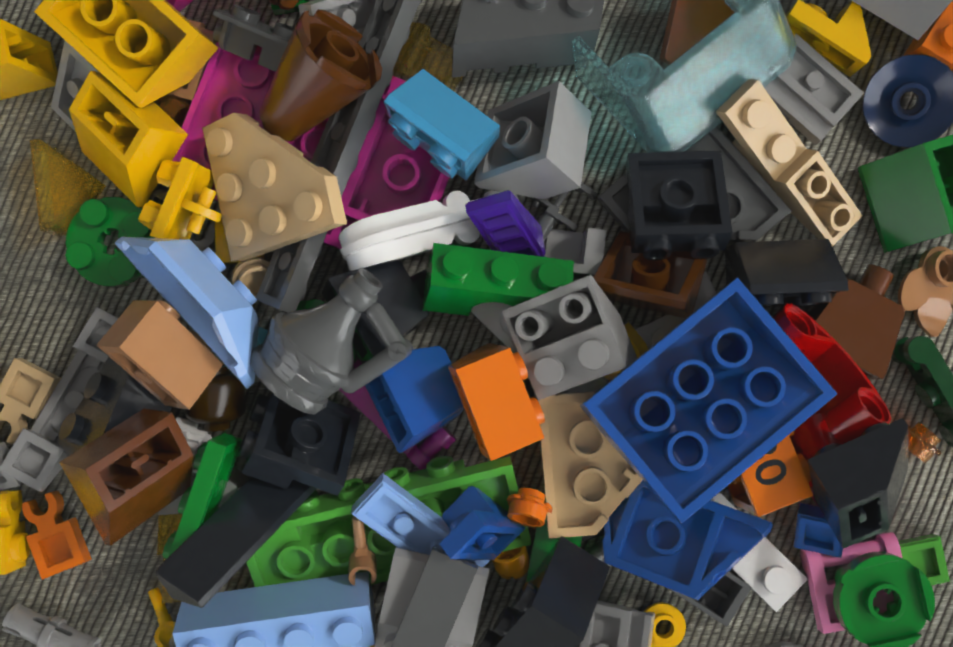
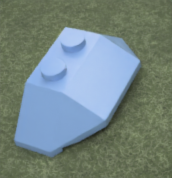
(201, 295)

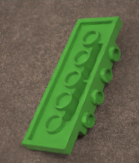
(320, 532)

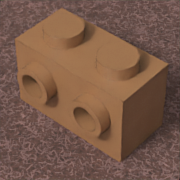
(161, 353)

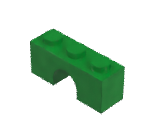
(469, 276)

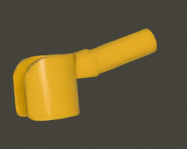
(165, 621)

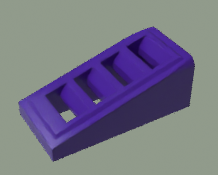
(506, 224)

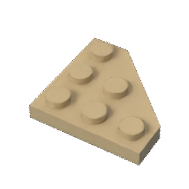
(267, 188)
(580, 469)

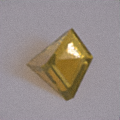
(59, 187)

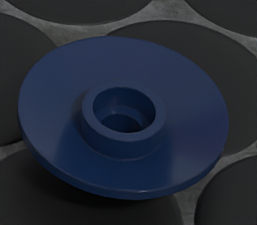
(933, 109)

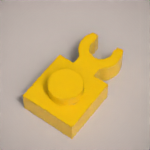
(13, 541)

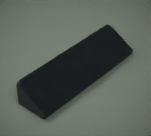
(229, 539)

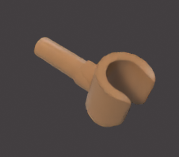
(361, 557)

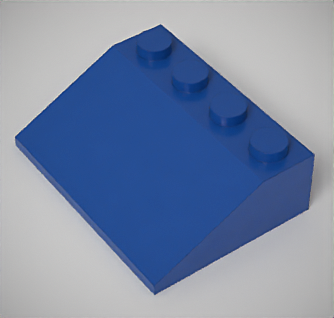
(708, 400)

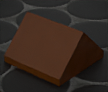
(658, 286)

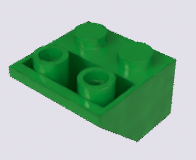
(911, 193)

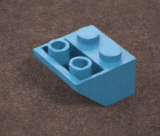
(440, 123)

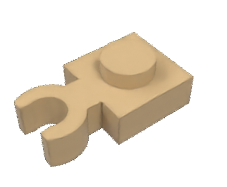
(24, 394)

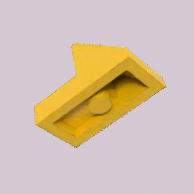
(838, 41)

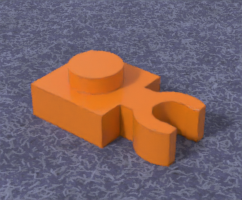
(58, 542)

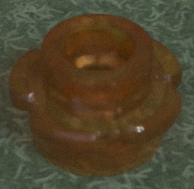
(922, 442)

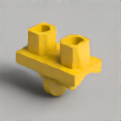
(185, 203)

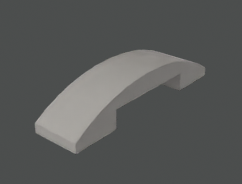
(36, 451)

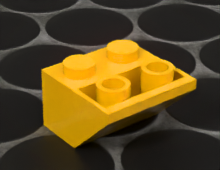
(122, 137)

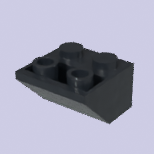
(787, 269)
(861, 481)

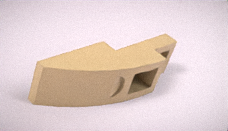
(784, 162)

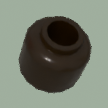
(219, 402)

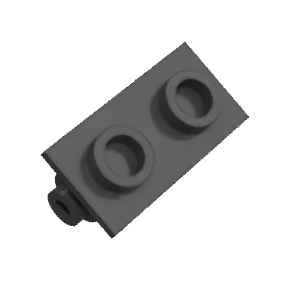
(244, 32)

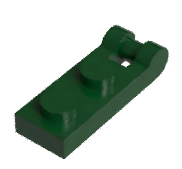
(932, 378)

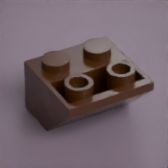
(131, 472)

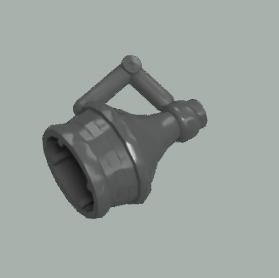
(312, 352)

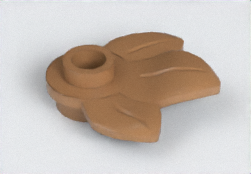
(929, 290)

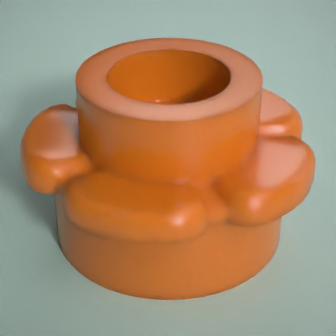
(528, 507)

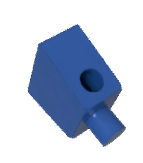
(416, 396)

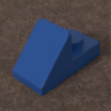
(477, 527)

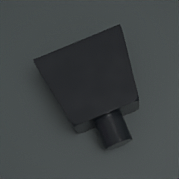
(400, 296)

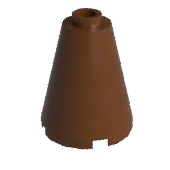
(317, 75)

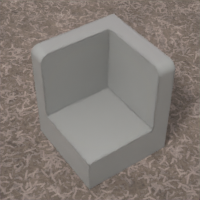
(583, 248)

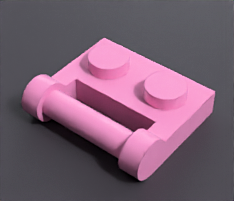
(822, 589)

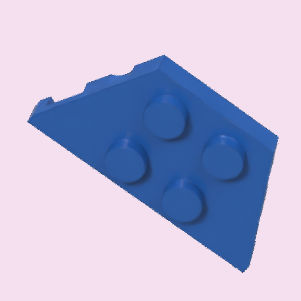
(676, 555)

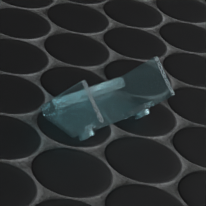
(679, 103)

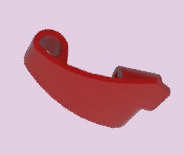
(857, 400)

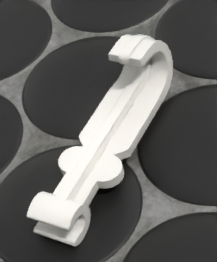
(408, 231)

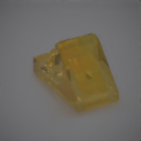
(426, 53)

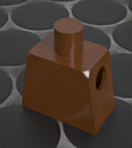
(864, 320)

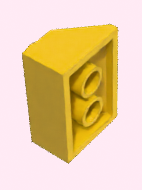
(134, 43)

